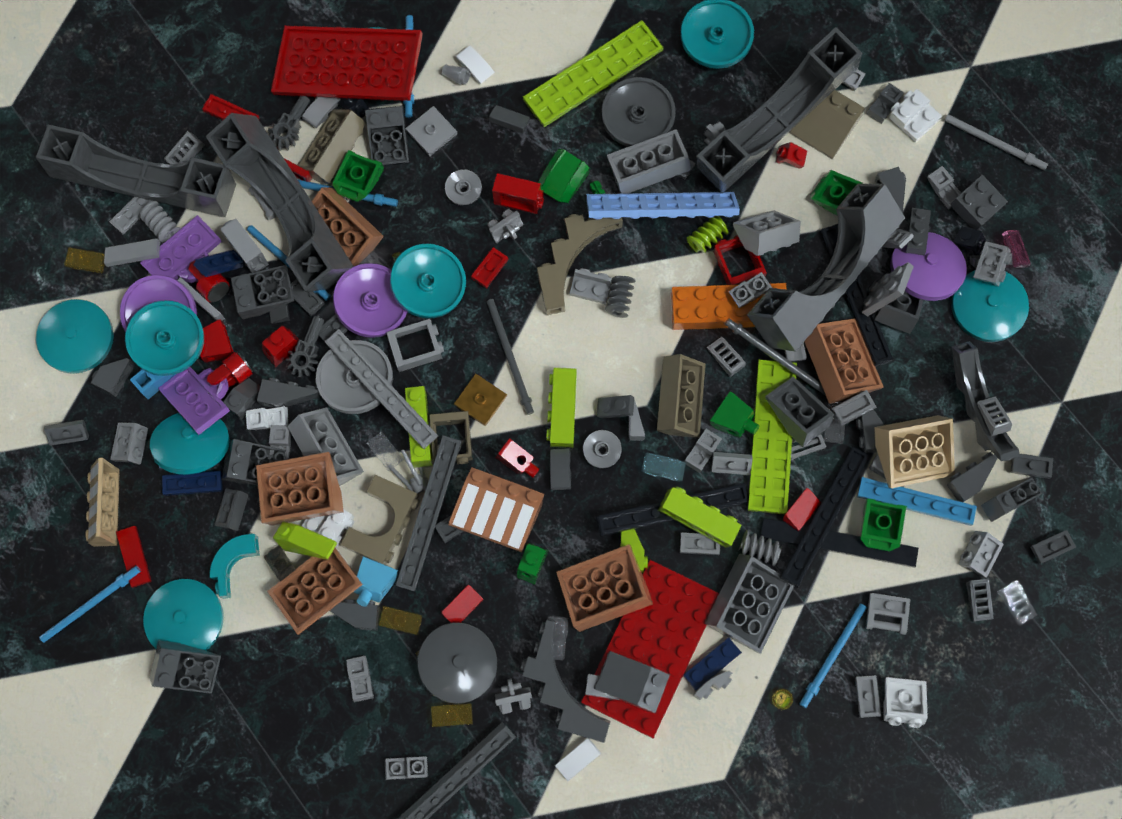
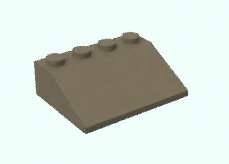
(829, 124)

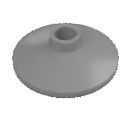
(463, 179)
(598, 440)

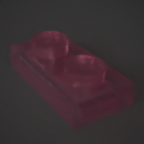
(1014, 242)

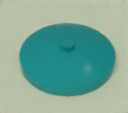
(717, 33)
(428, 281)
(989, 310)
(74, 336)
(164, 338)
(182, 451)
(184, 614)

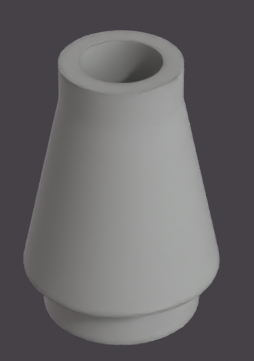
(457, 74)

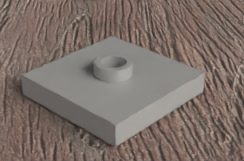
(431, 131)

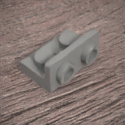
(993, 263)
(590, 286)
(129, 443)
(981, 553)

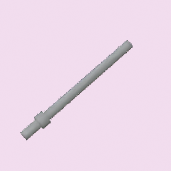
(1028, 158)

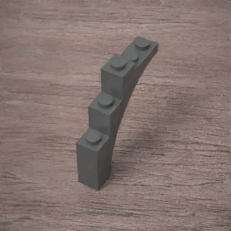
(972, 384)
(543, 668)

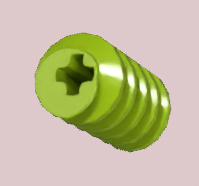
(707, 234)

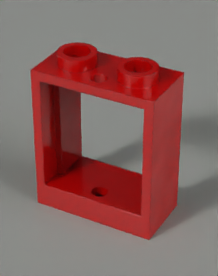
(517, 193)
(724, 246)

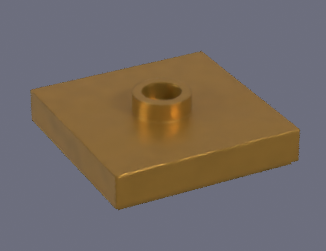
(480, 399)

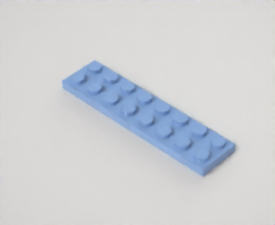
(662, 205)

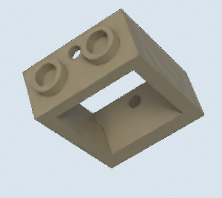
(450, 419)

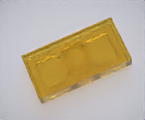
(85, 260)
(400, 620)
(452, 715)

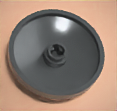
(637, 111)
(457, 663)

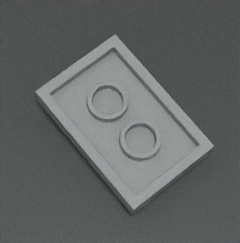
(887, 289)

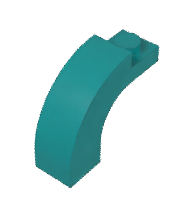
(227, 556)

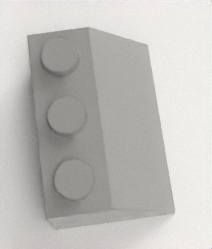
(767, 232)

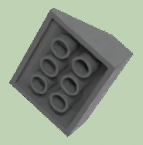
(749, 603)

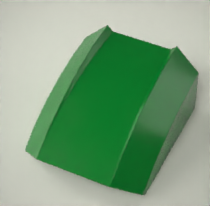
(357, 176)
(563, 176)
(833, 190)
(882, 525)

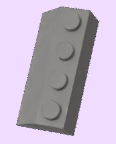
(649, 162)
(318, 433)

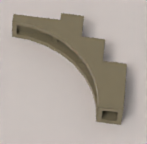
(564, 252)

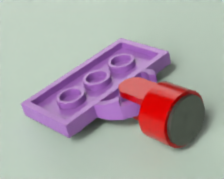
(180, 253)
(200, 395)

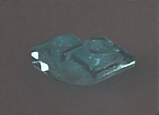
(663, 466)

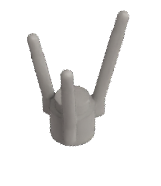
(418, 482)

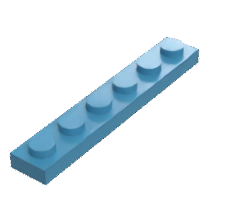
(918, 501)

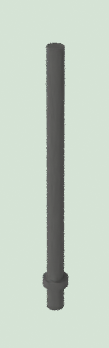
(737, 329)
(526, 400)

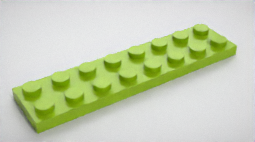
(592, 73)
(770, 445)

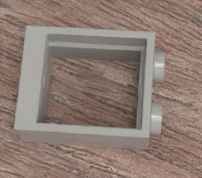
(244, 245)
(418, 360)

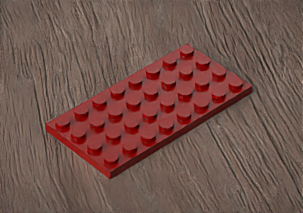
(347, 62)
(658, 637)

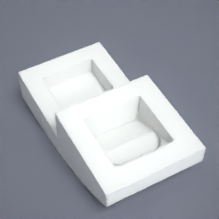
(475, 64)
(264, 418)
(578, 759)

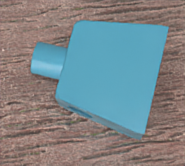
(376, 581)

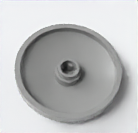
(342, 388)

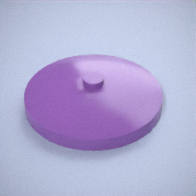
(937, 272)
(151, 290)
(366, 301)

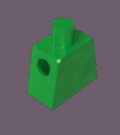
(734, 417)
(531, 563)

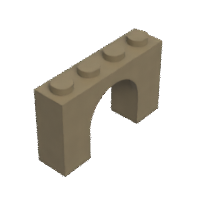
(381, 547)

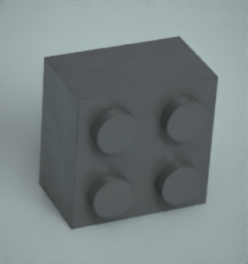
(978, 203)

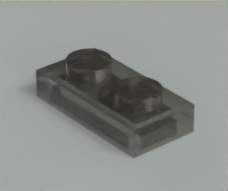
(279, 563)

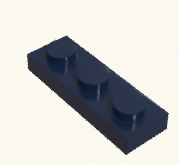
(219, 263)
(192, 483)
(712, 664)

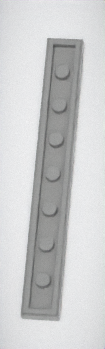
(381, 389)

